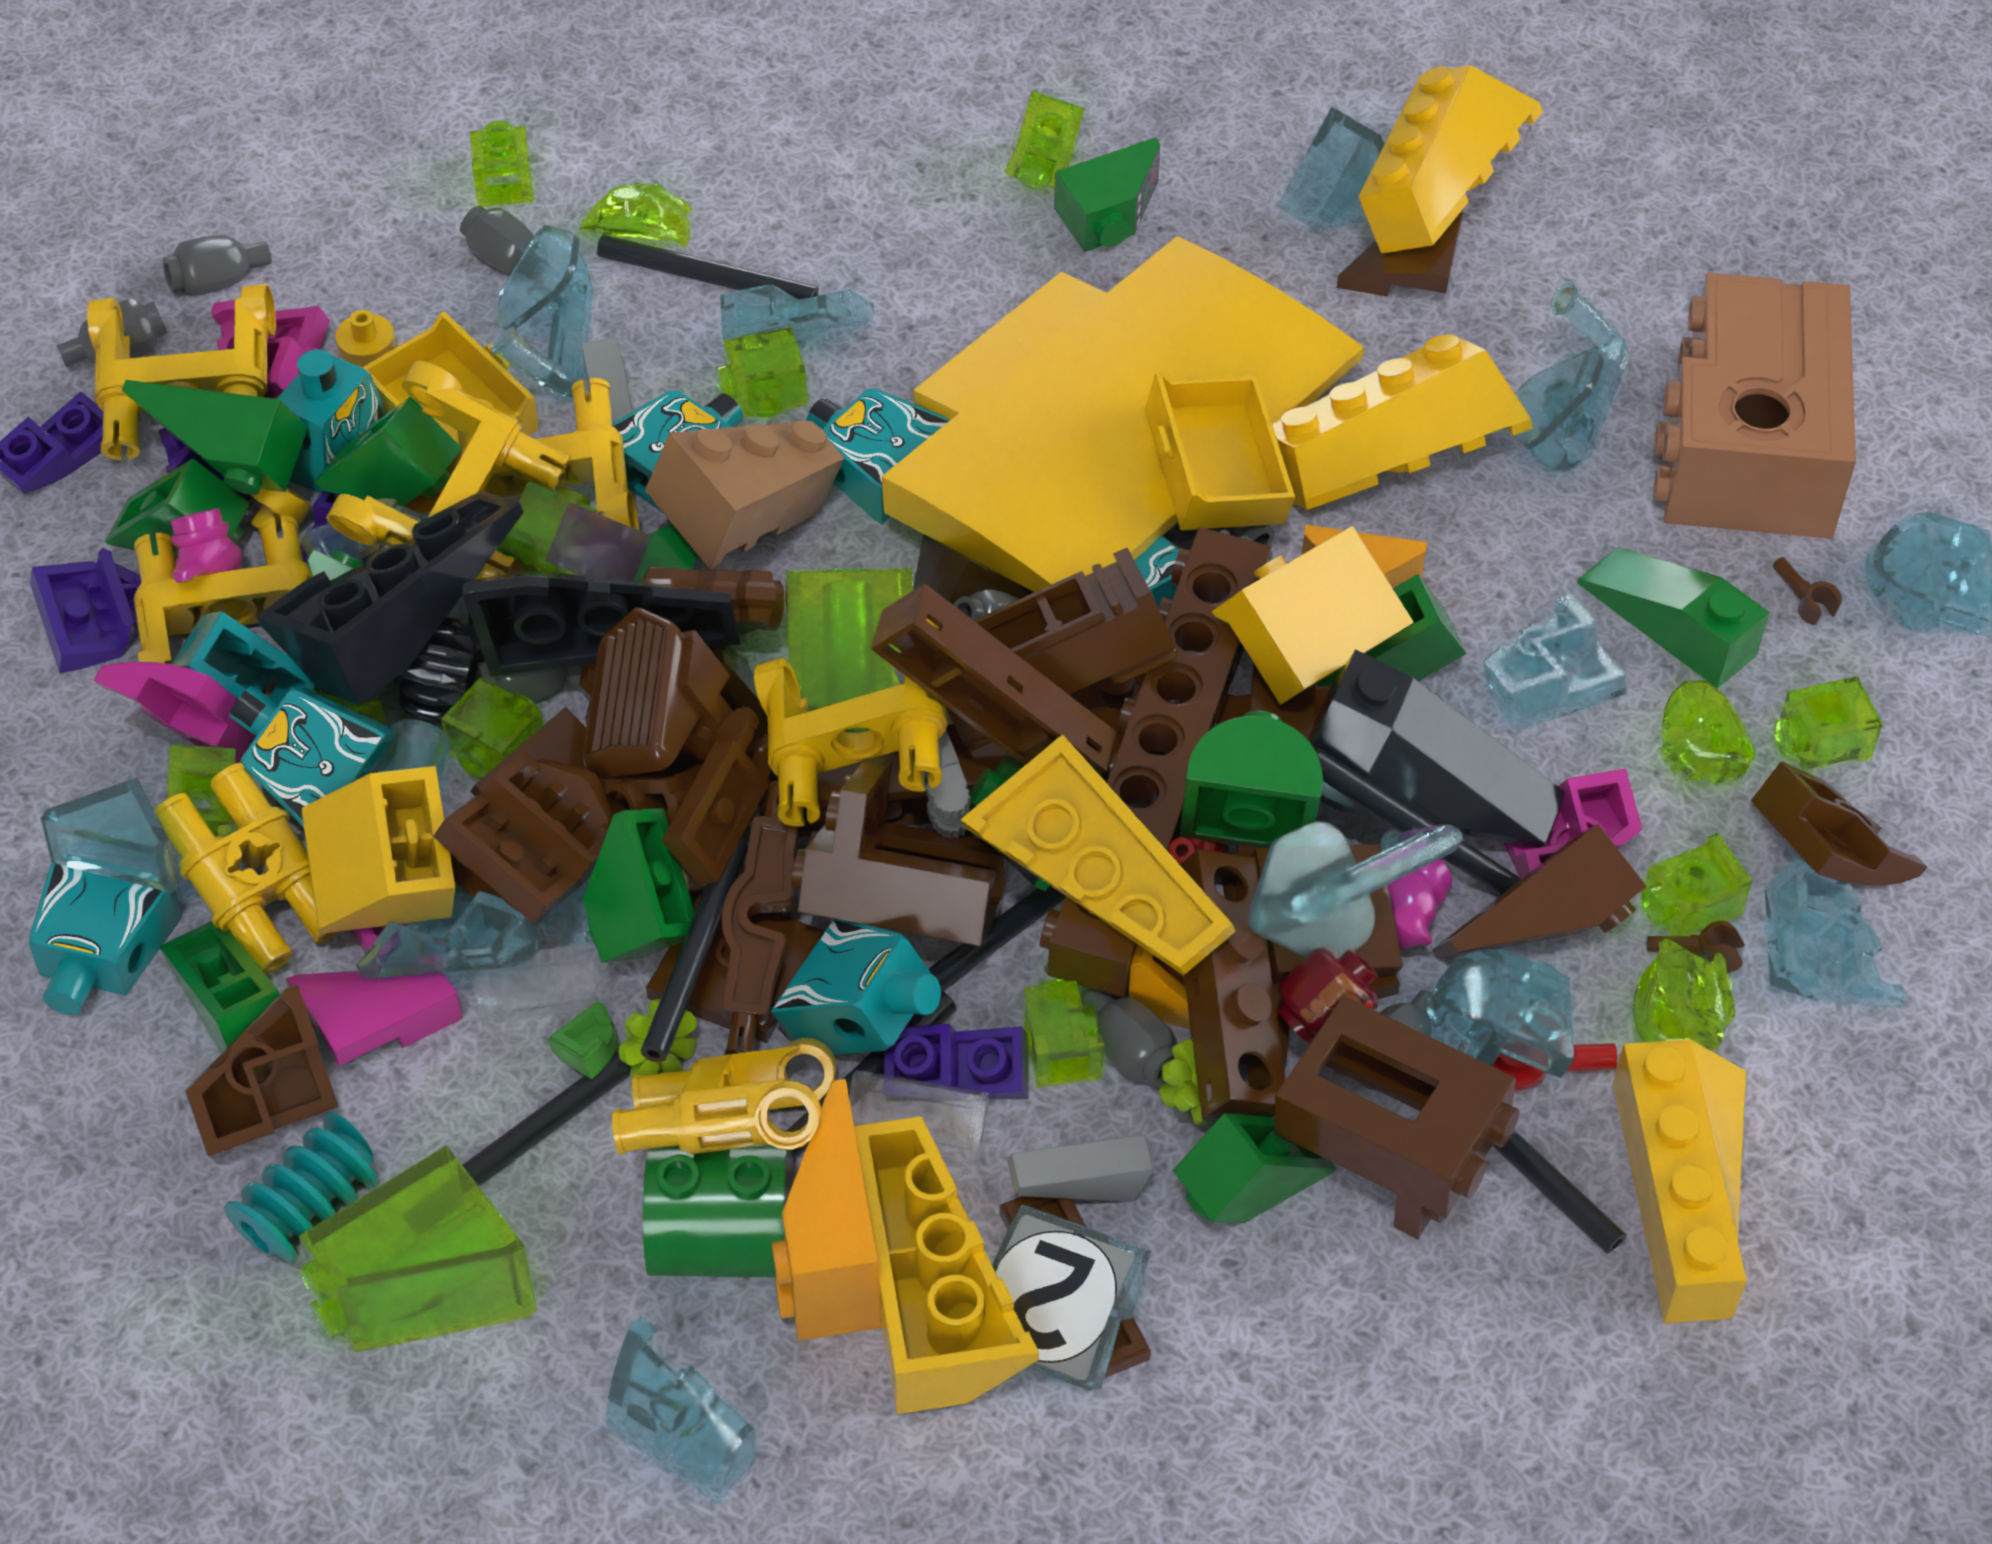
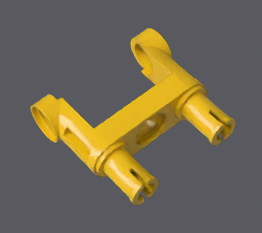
(228, 370)
(494, 443)
(594, 452)
(175, 608)
(814, 741)
(723, 1102)

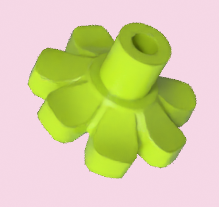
(636, 1031)
(1181, 1082)

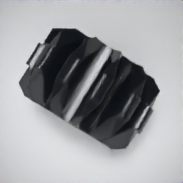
(440, 671)

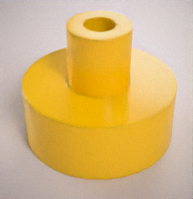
(364, 337)
(280, 504)

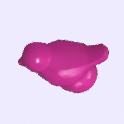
(203, 545)
(1416, 902)

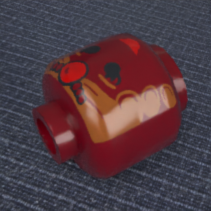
(1319, 984)

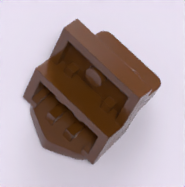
(652, 698)
(529, 834)

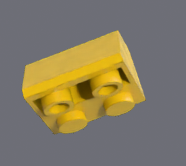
(377, 852)

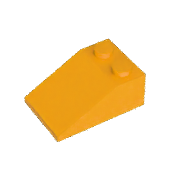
(829, 1248)

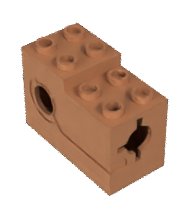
(1728, 441)

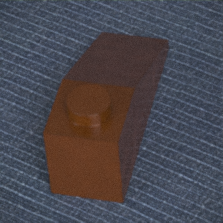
(1566, 894)

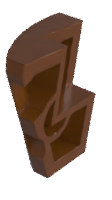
(1415, 268)
(1830, 831)
(262, 1079)

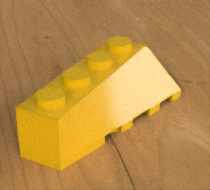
(1439, 152)
(1396, 419)
(1685, 1155)
(941, 1303)

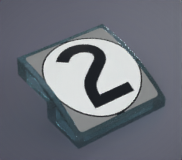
(1069, 1291)

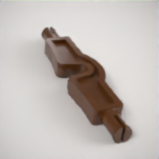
(753, 949)

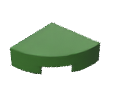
(586, 1041)

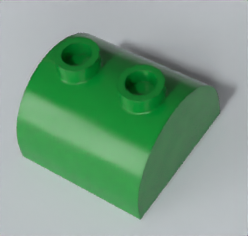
(1250, 782)
(714, 1210)

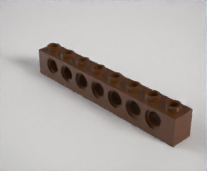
(1212, 571)

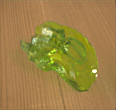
(640, 212)
(1704, 735)
(1684, 998)

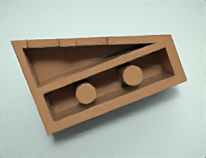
(742, 483)

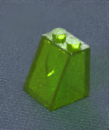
(832, 627)
(416, 1260)

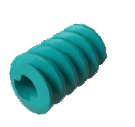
(303, 1187)

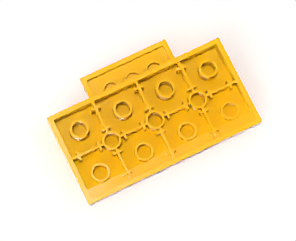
(1050, 420)

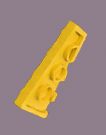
(1093, 849)

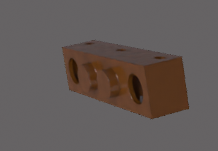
(969, 665)
(1233, 998)

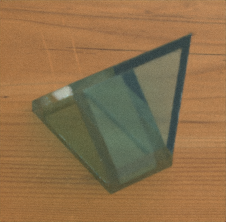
(1333, 174)
(112, 836)

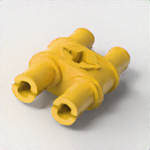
(261, 840)

